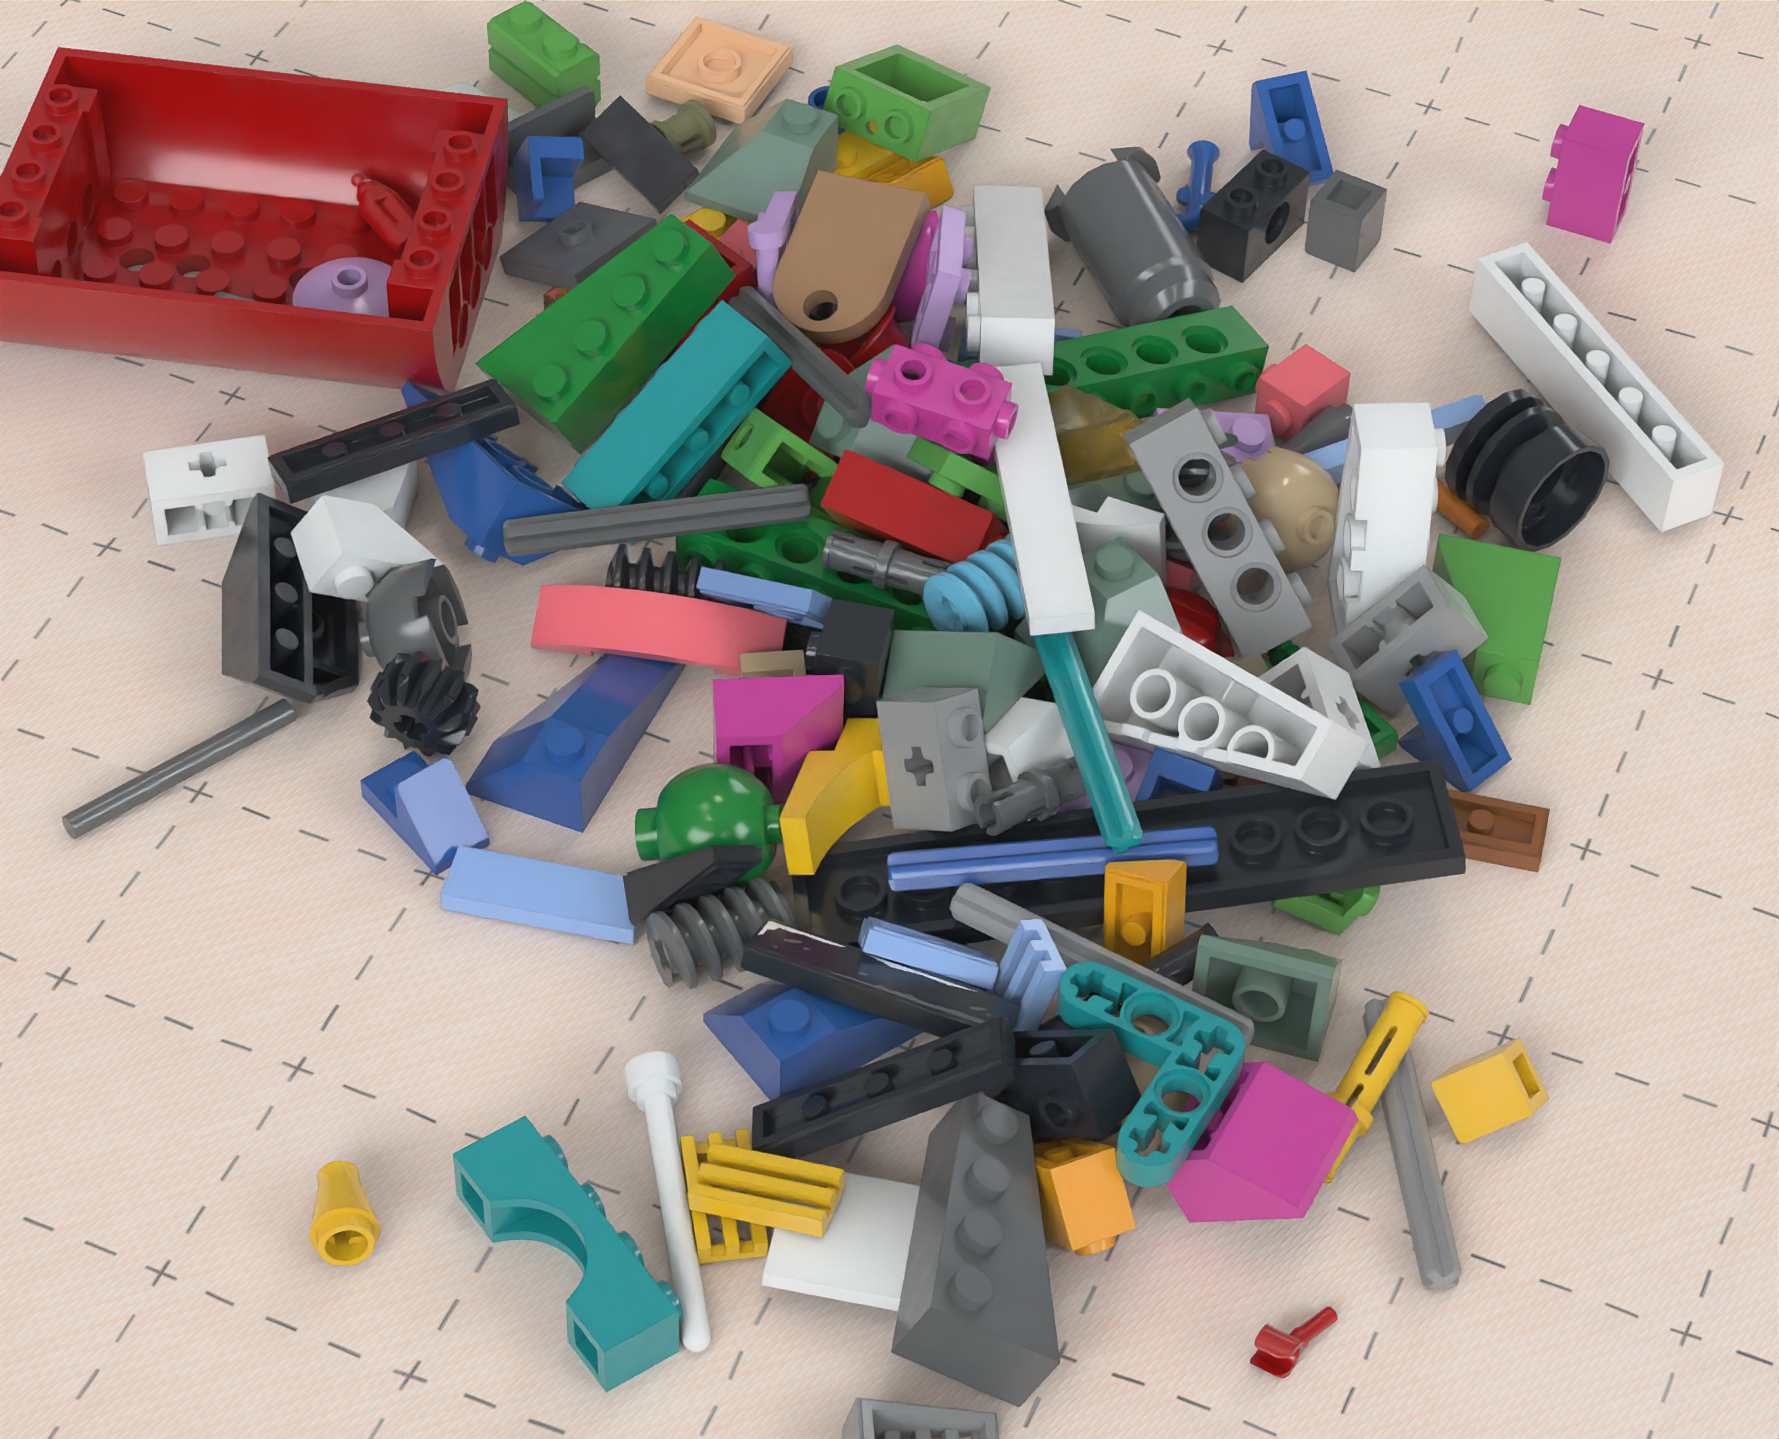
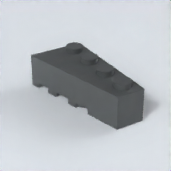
(977, 1257)

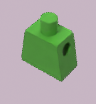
(778, 457)

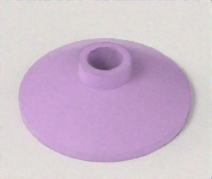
(345, 286)

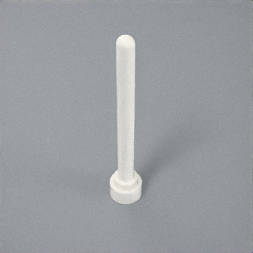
(654, 1084)

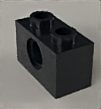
(1253, 215)

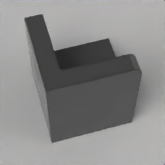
(1345, 220)

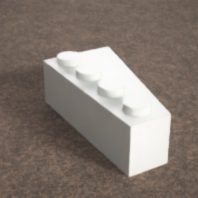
(1383, 505)
(1204, 708)

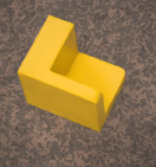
(1490, 1091)

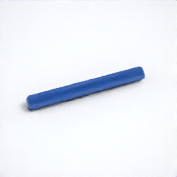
(1043, 859)

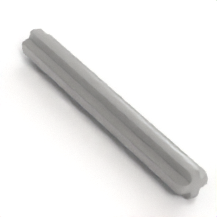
(1000, 919)
(1417, 1169)

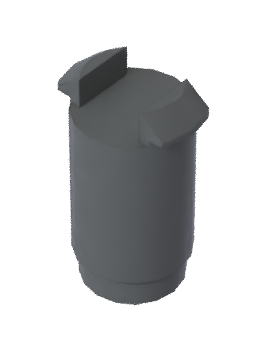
(1133, 241)

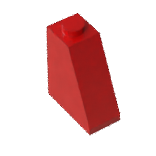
(908, 511)

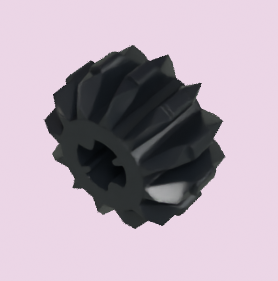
(424, 703)

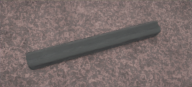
(807, 358)
(656, 520)

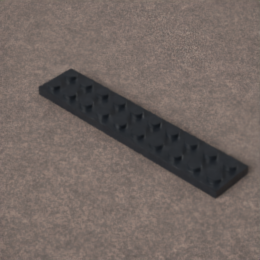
(1271, 847)

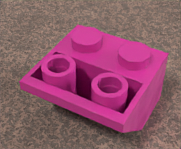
(774, 723)
(1262, 1150)

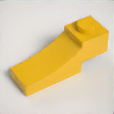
(833, 794)

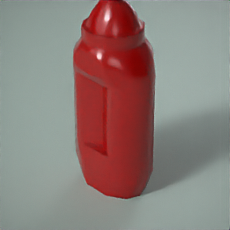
(384, 212)

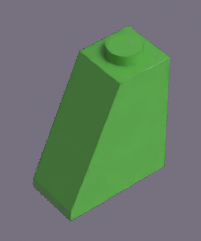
(1511, 600)

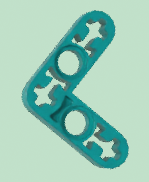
(1173, 1051)

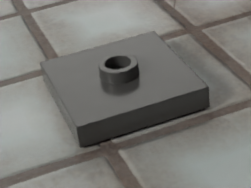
(574, 245)

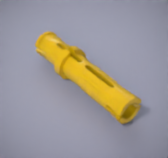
(1396, 1024)

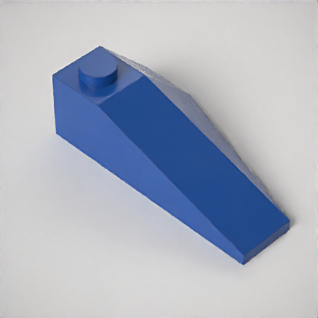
(489, 485)
(575, 742)
(799, 1038)

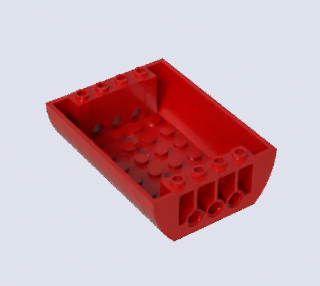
(253, 192)

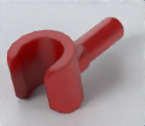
(1280, 1351)

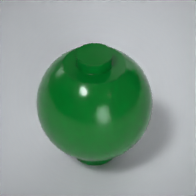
(710, 808)

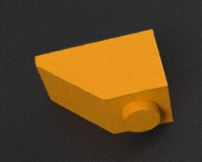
(1081, 1194)

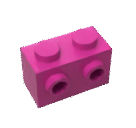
(1592, 173)

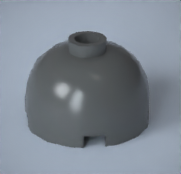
(413, 612)

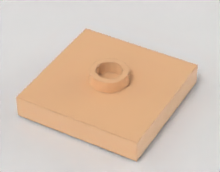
(719, 69)

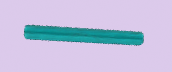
(1089, 741)

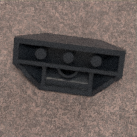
(271, 623)

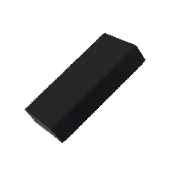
(640, 154)

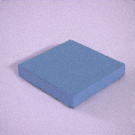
(781, 600)

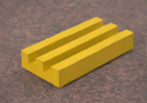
(770, 1180)
(732, 1249)

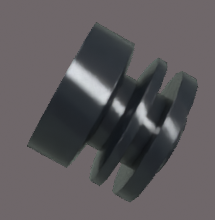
(1526, 470)

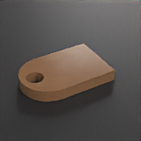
(849, 253)

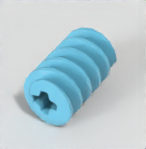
(976, 591)

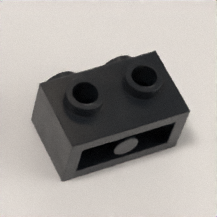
(857, 646)
(1070, 1083)

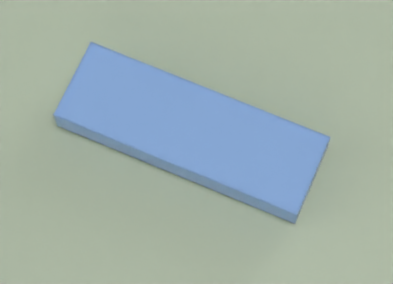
(538, 894)

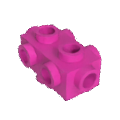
(942, 400)

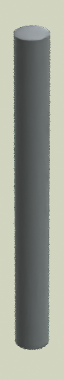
(178, 768)

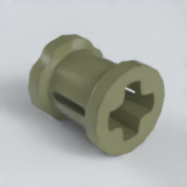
(688, 128)

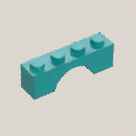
(523, 1191)

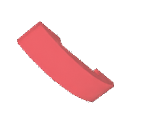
(652, 626)

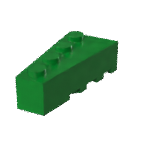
(609, 332)

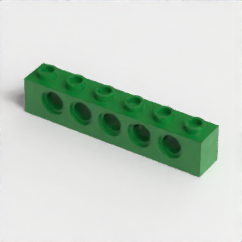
(1162, 362)

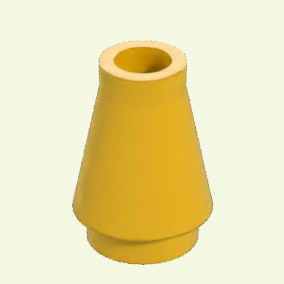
(342, 1218)

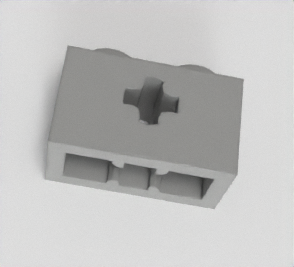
(1403, 634)
(934, 757)

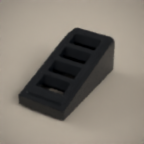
(686, 879)

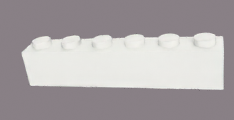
(1010, 281)
(1595, 386)

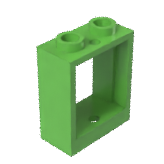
(891, 92)

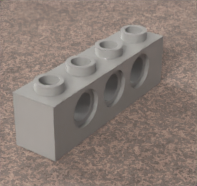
(1253, 620)

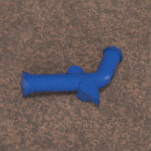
(1202, 156)

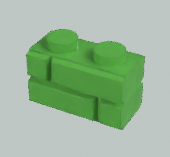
(540, 55)

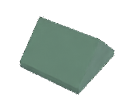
(950, 659)

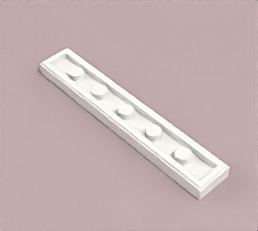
(1041, 512)

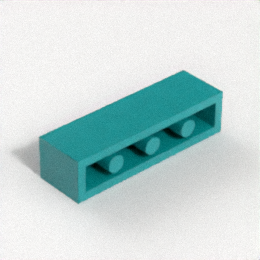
(680, 414)

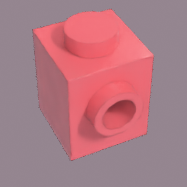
(1300, 390)

